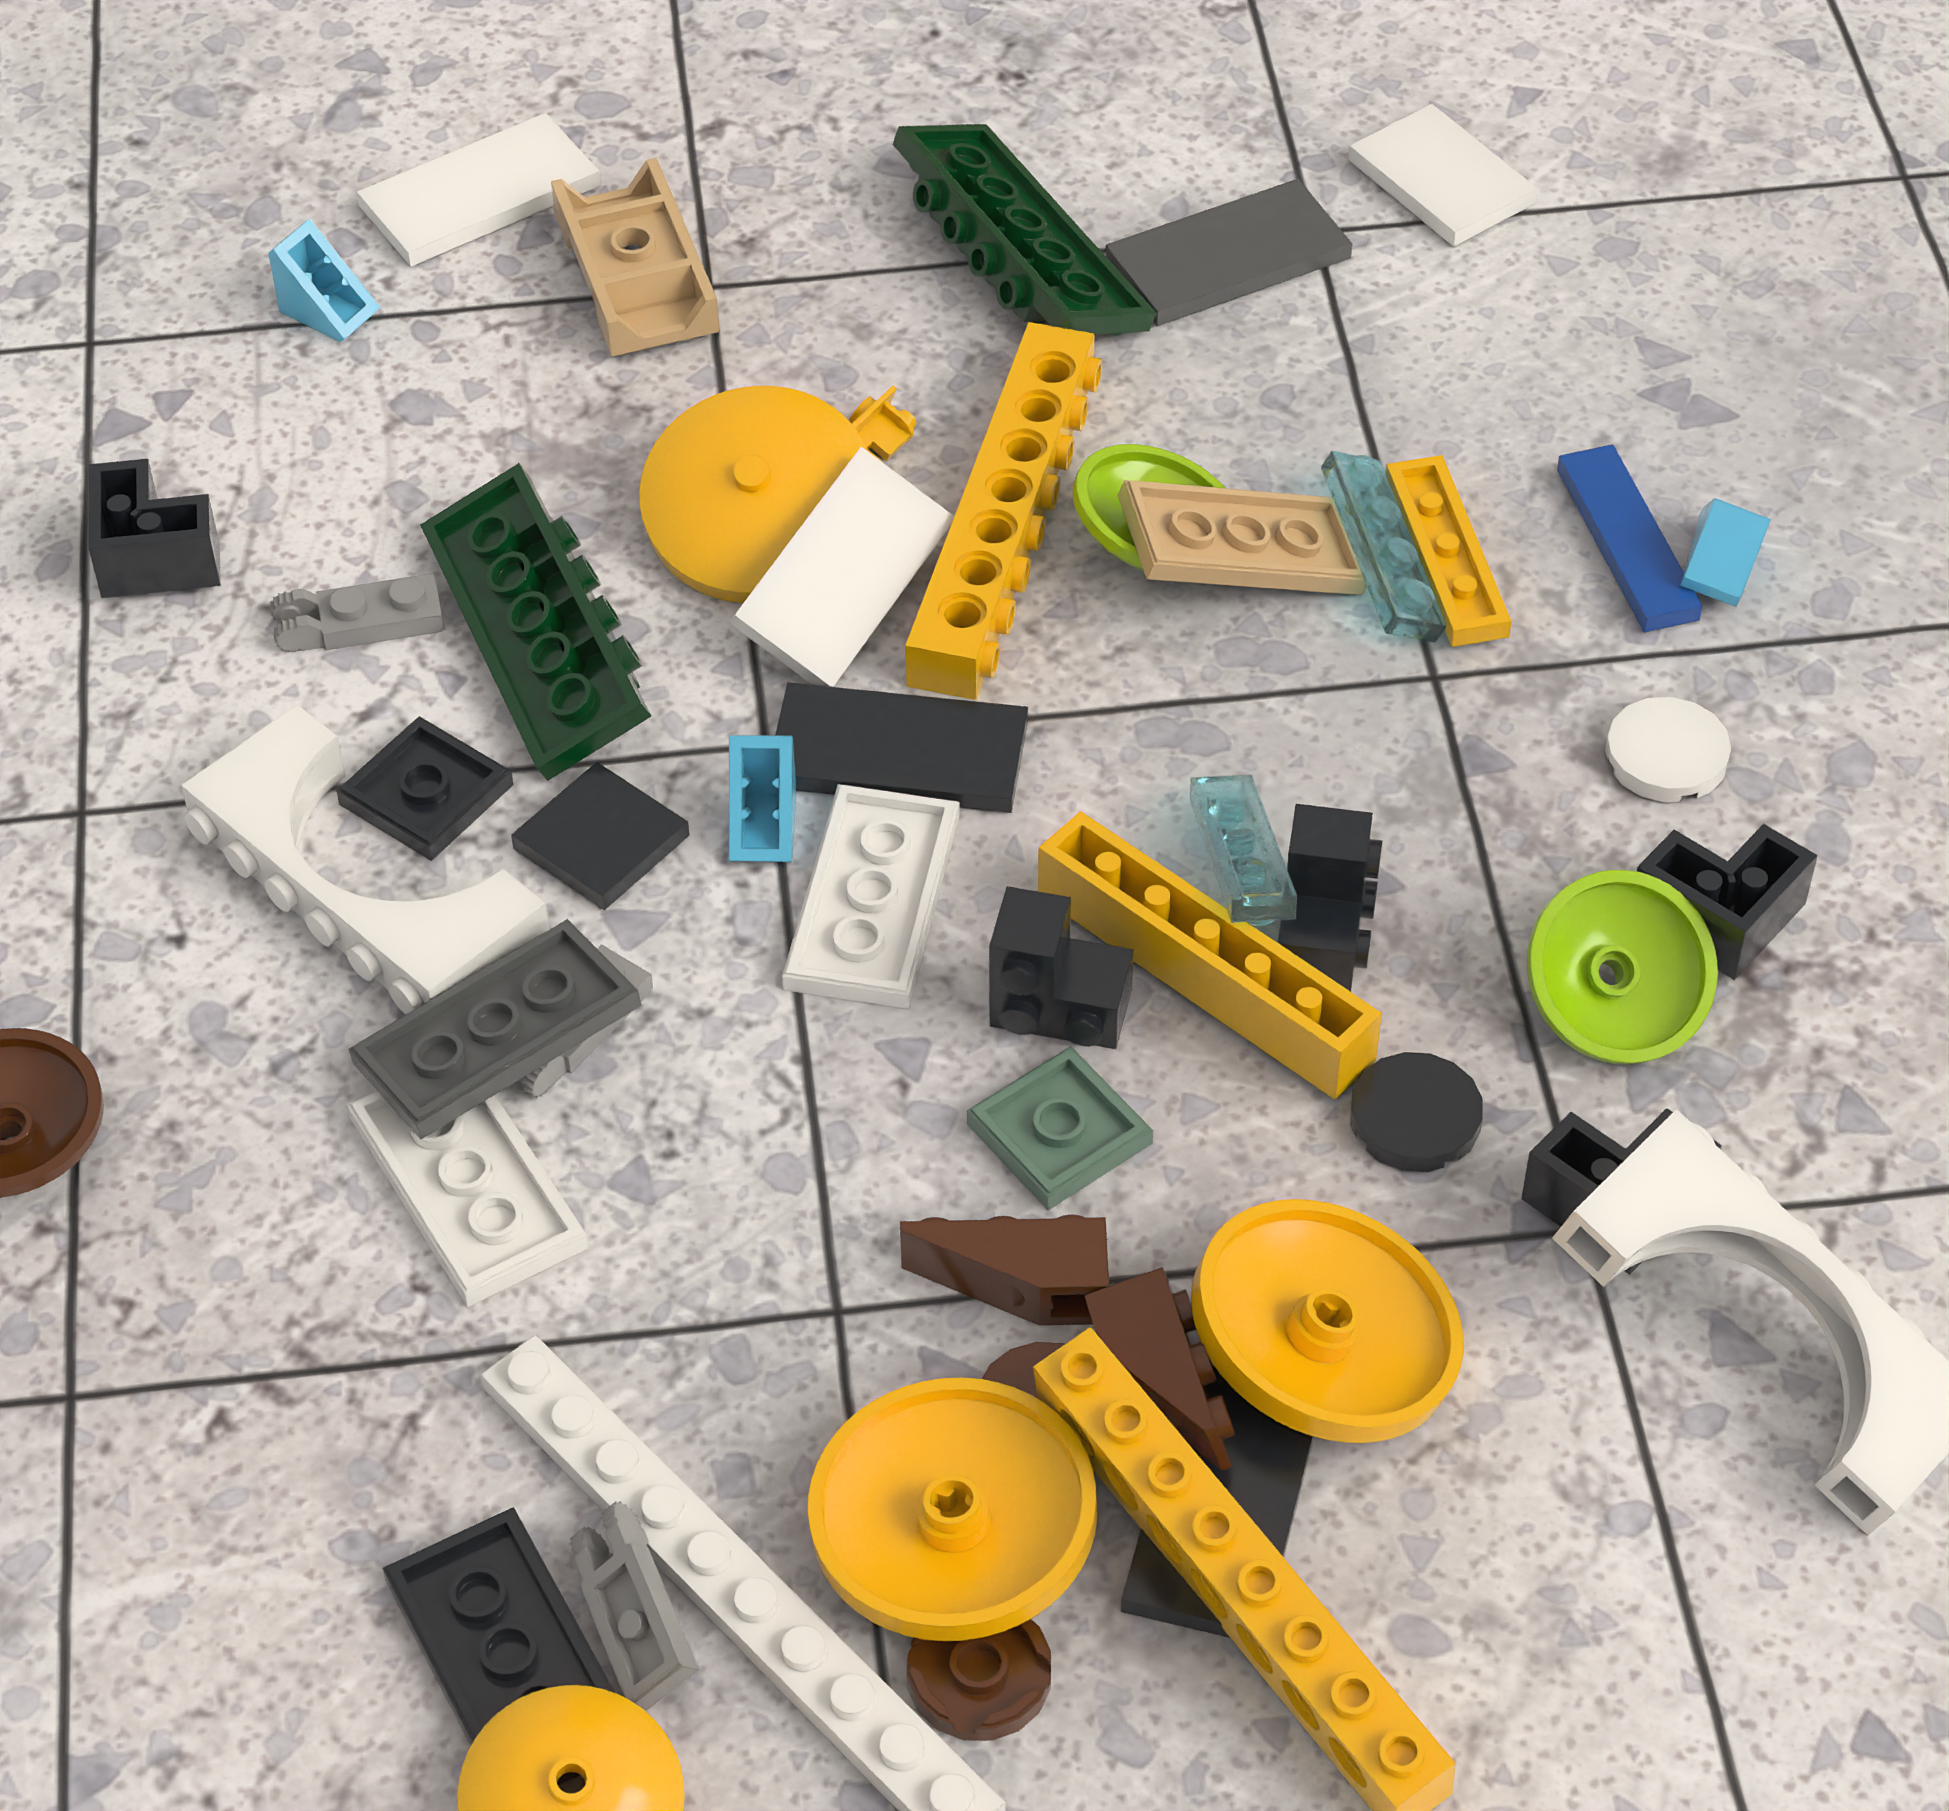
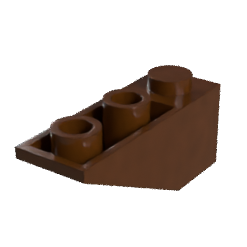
(1014, 1264)
(1149, 1336)

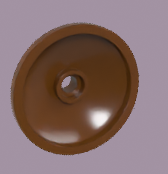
(48, 1103)

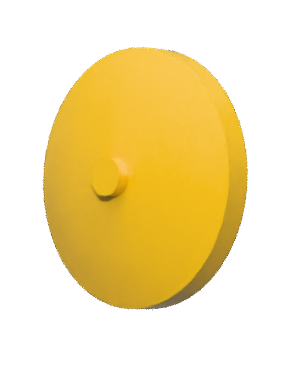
(739, 483)
(1327, 1321)
(952, 1509)

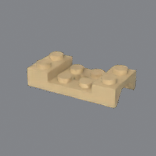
(642, 293)

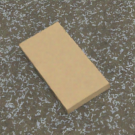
(1240, 538)

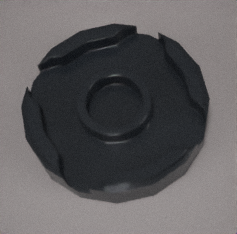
(1416, 1111)

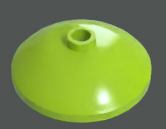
(1100, 482)
(1658, 958)

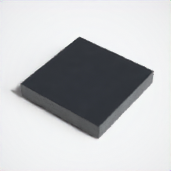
(425, 788)
(600, 835)

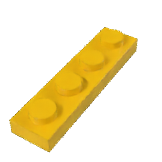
(1449, 551)

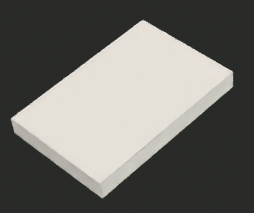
(1442, 174)

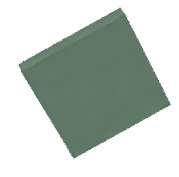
(1059, 1127)

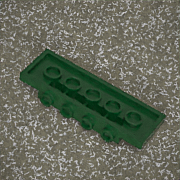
(1017, 232)
(538, 621)

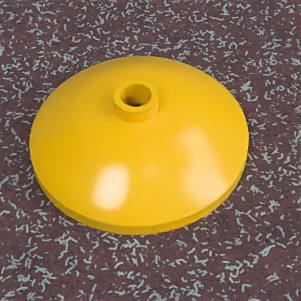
(575, 1730)

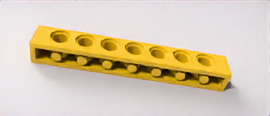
(1002, 513)
(1245, 1582)

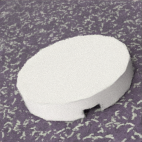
(1668, 749)

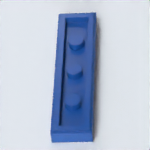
(1628, 538)

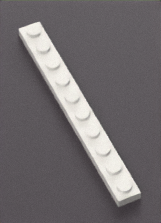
(736, 1588)

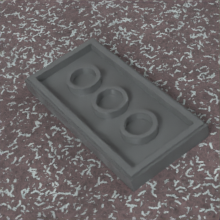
(1230, 251)
(494, 1028)

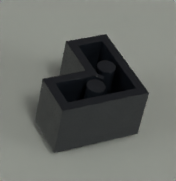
(148, 541)
(1329, 870)
(1739, 898)
(1053, 982)
(1573, 1164)

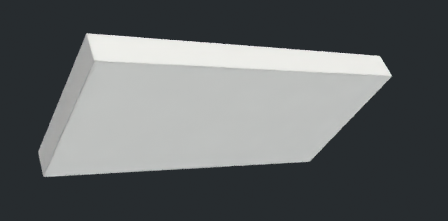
(476, 189)
(842, 570)
(871, 897)
(473, 1195)

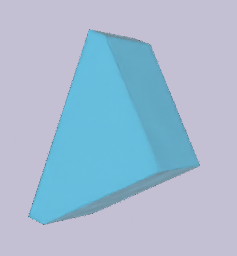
(318, 285)
(1723, 551)
(761, 798)

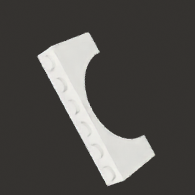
(255, 813)
(1692, 1198)

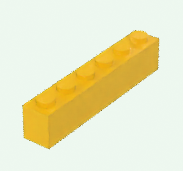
(1214, 963)

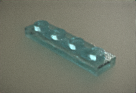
(1383, 547)
(1242, 849)

